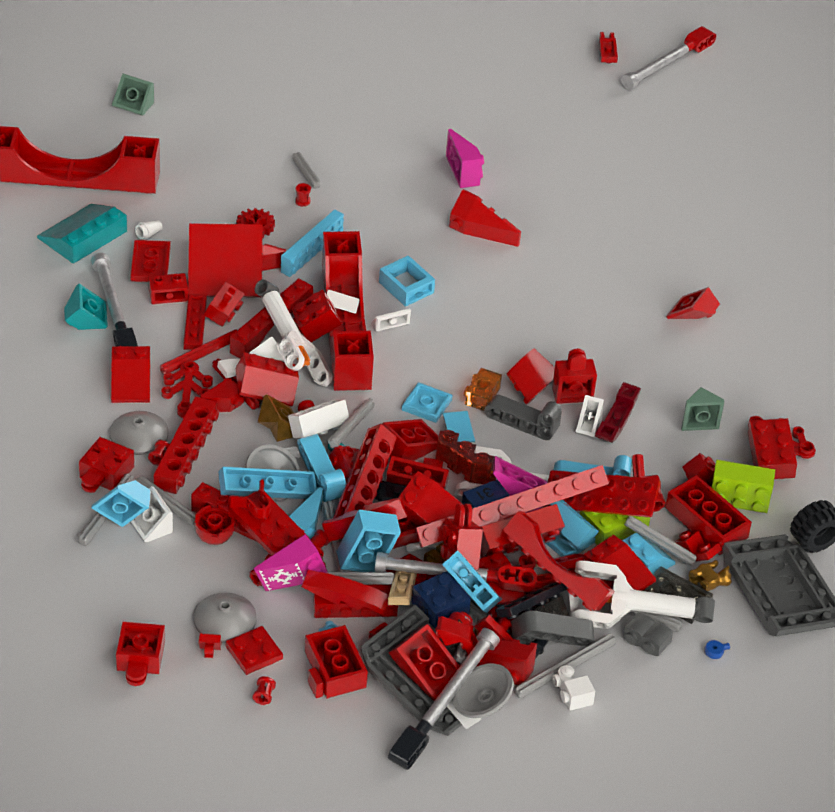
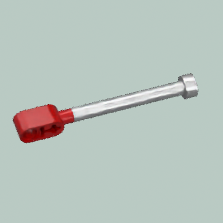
(696, 40)
(385, 563)

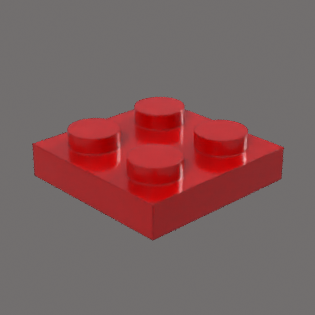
(254, 650)

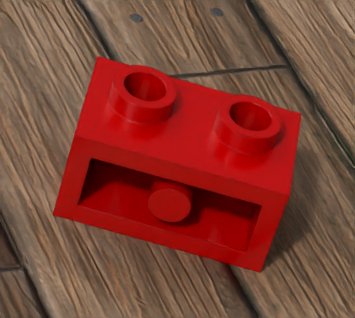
(168, 288)

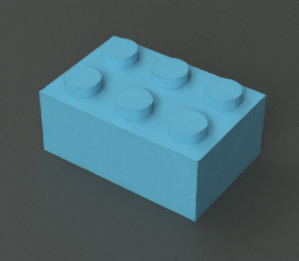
(365, 537)

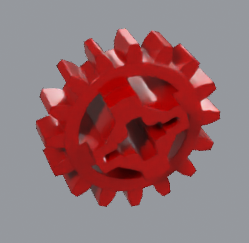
(258, 217)

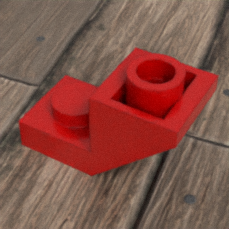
(695, 544)
(454, 632)

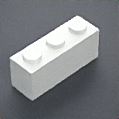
(319, 418)

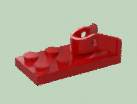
(264, 520)

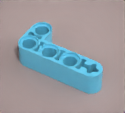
(318, 461)
(621, 466)

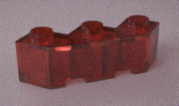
(463, 459)

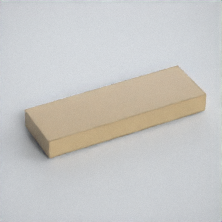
(402, 588)

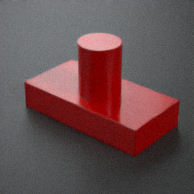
(498, 628)

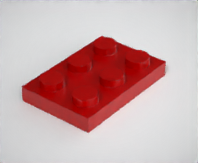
(150, 259)

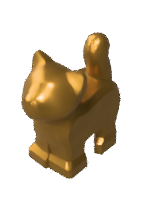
(708, 577)

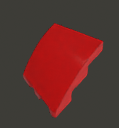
(531, 375)

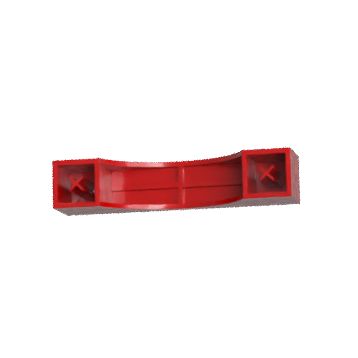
(127, 167)
(350, 342)

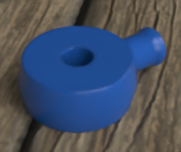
(715, 649)

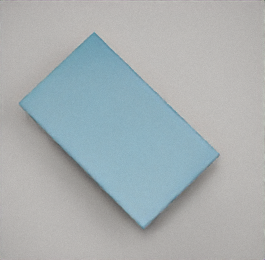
(460, 423)

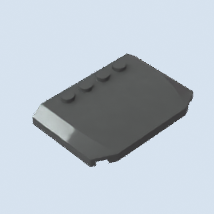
(781, 584)
(387, 672)

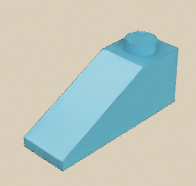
(308, 513)
(576, 529)
(472, 582)

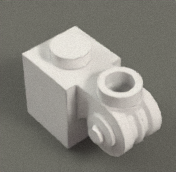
(574, 692)

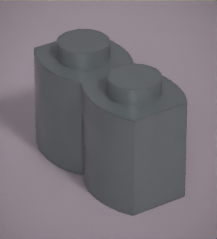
(647, 634)

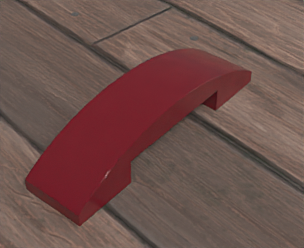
(619, 413)

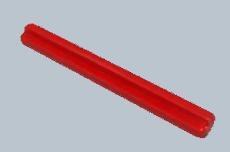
(197, 353)

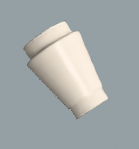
(147, 229)

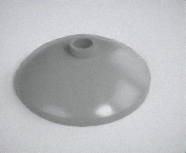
(139, 431)
(273, 458)
(225, 615)
(484, 691)

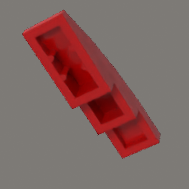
(337, 527)
(343, 589)

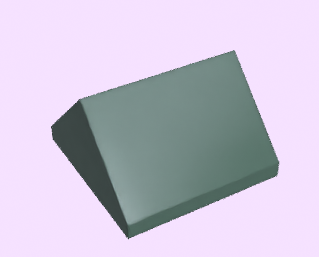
(134, 94)
(702, 411)

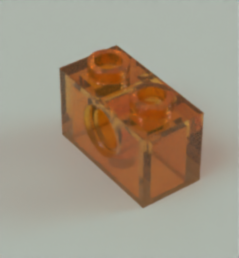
(482, 388)

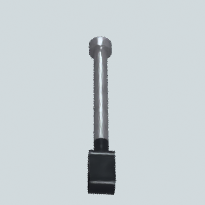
(122, 335)
(414, 740)

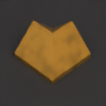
(275, 417)

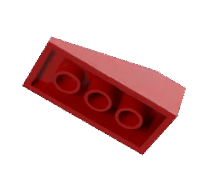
(427, 500)

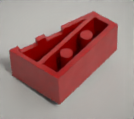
(514, 656)

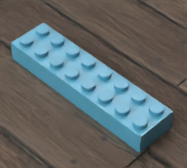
(310, 243)
(276, 482)

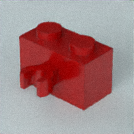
(224, 304)

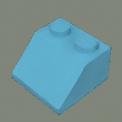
(124, 502)
(649, 553)

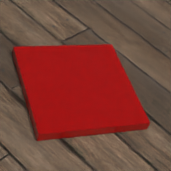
(224, 255)

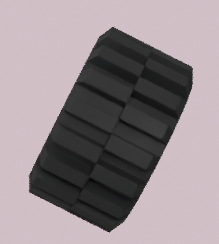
(815, 526)

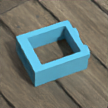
(413, 292)

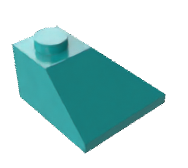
(85, 310)

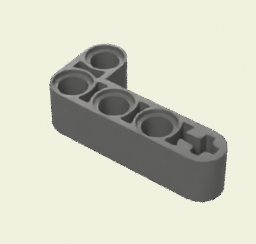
(525, 418)
(552, 627)

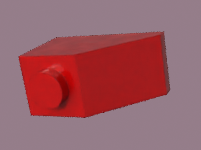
(226, 395)

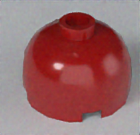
(214, 524)

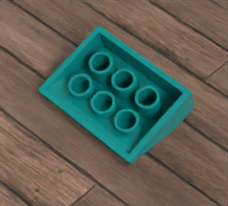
(85, 231)

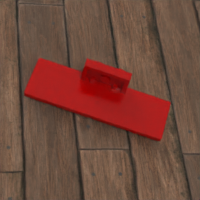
(621, 496)

